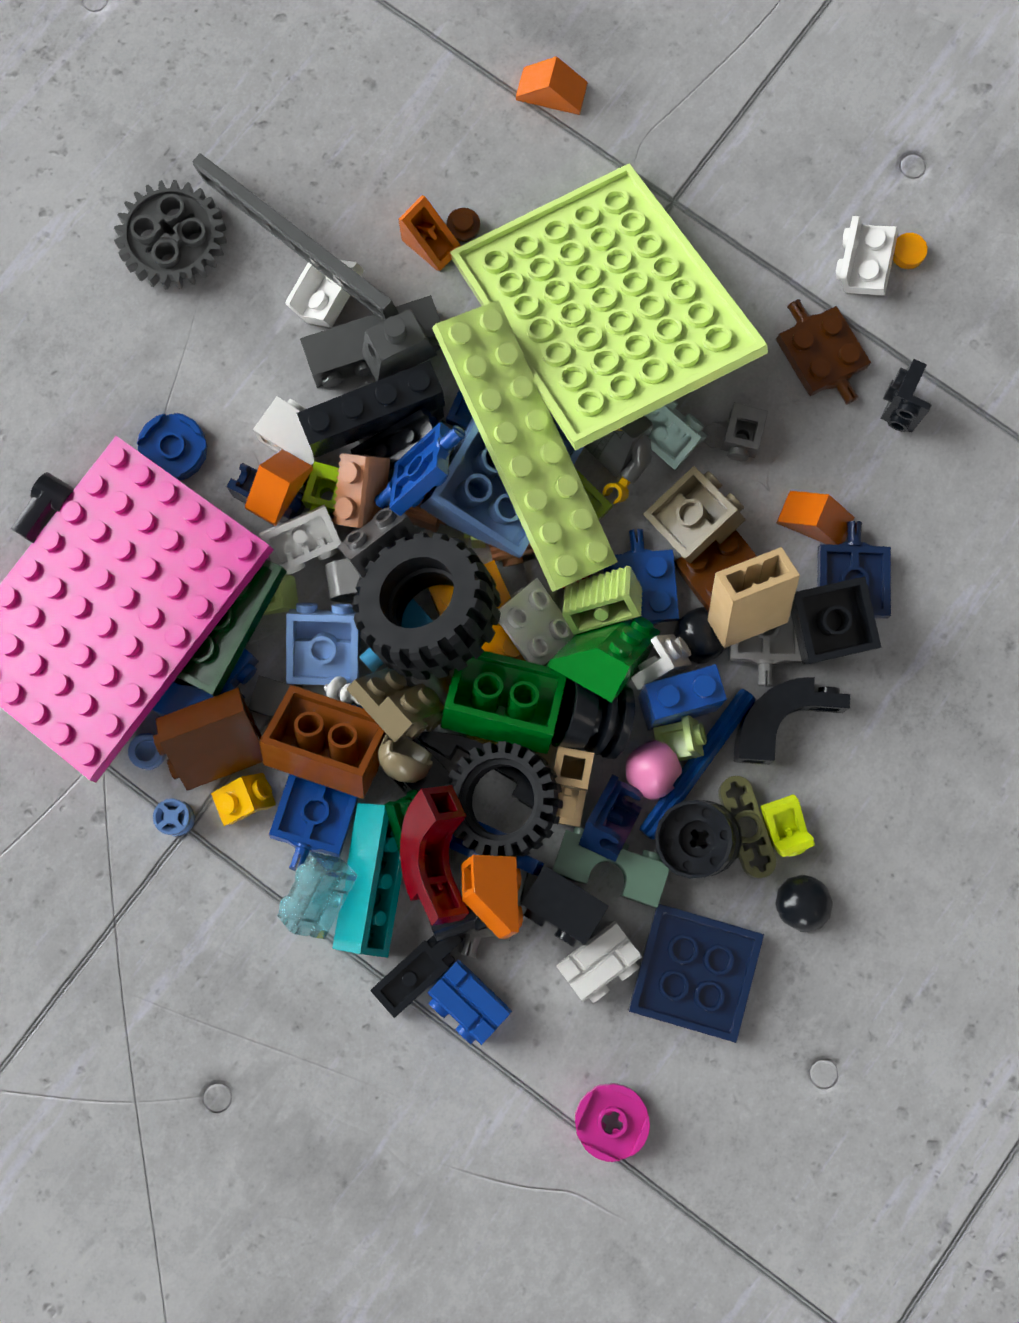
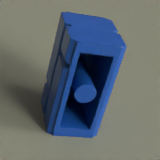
(469, 1003)

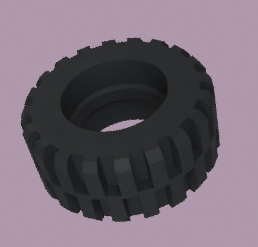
(403, 574)

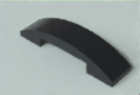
(448, 744)

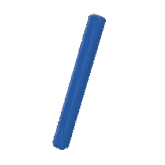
(696, 766)

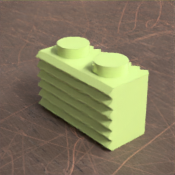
(602, 600)

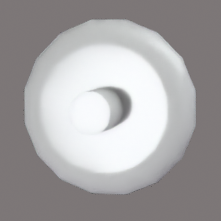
(338, 690)

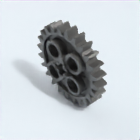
(151, 213)

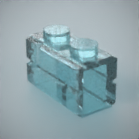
(316, 895)

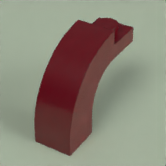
(425, 853)

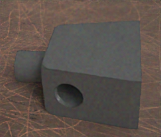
(396, 345)

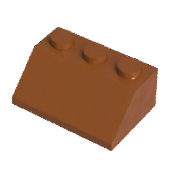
(323, 742)

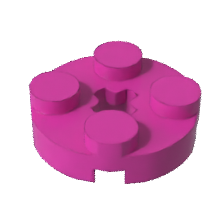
(620, 1142)

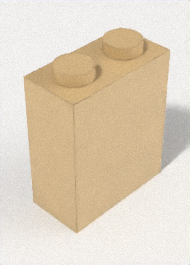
(752, 597)

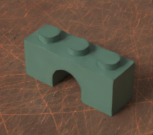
(642, 874)

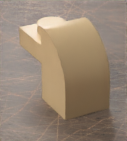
(573, 774)

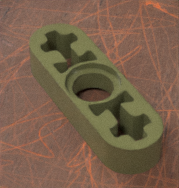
(763, 850)

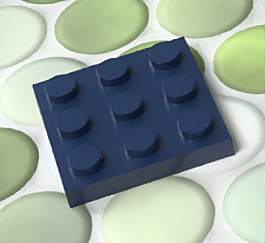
(696, 973)

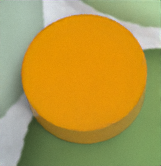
(909, 251)

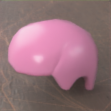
(653, 769)

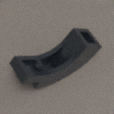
(758, 729)

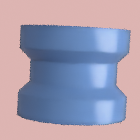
(168, 813)

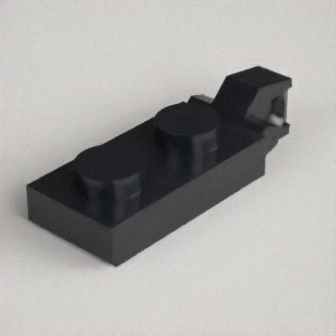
(415, 974)

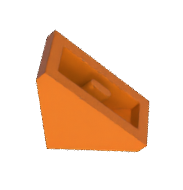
(552, 86)
(427, 234)
(276, 486)
(815, 516)

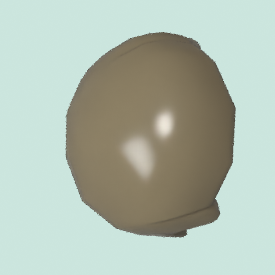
(404, 760)

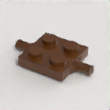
(823, 351)

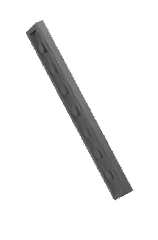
(295, 239)

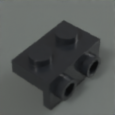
(903, 409)

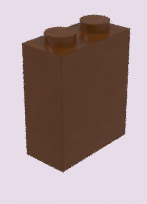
(209, 739)

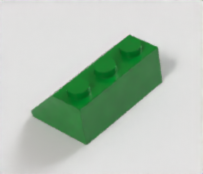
(606, 656)
(505, 701)

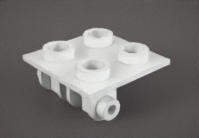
(535, 623)

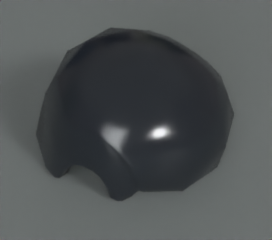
(698, 636)
(804, 903)

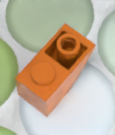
(491, 892)

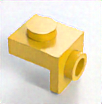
(243, 798)

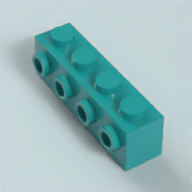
(371, 905)

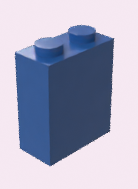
(682, 695)

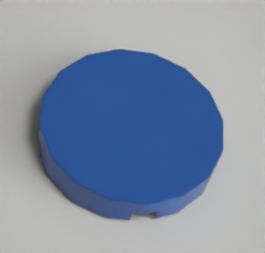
(174, 444)

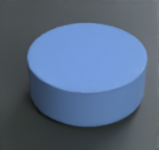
(144, 752)

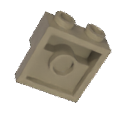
(695, 514)
(396, 706)

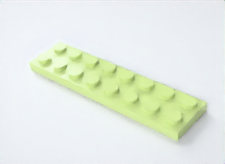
(524, 445)

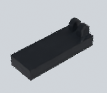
(398, 438)

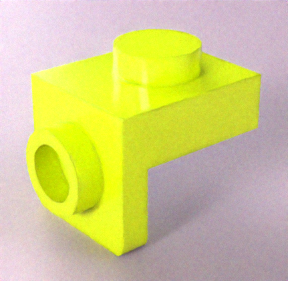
(787, 826)

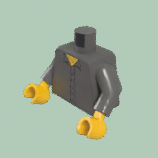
(624, 454)

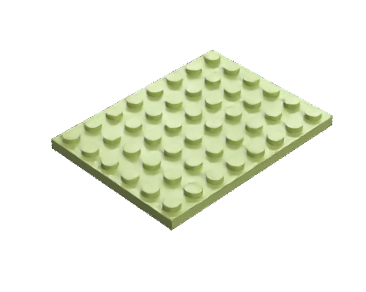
(609, 305)

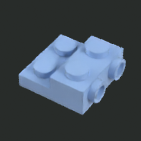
(321, 644)

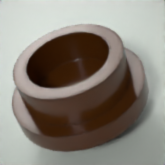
(463, 224)

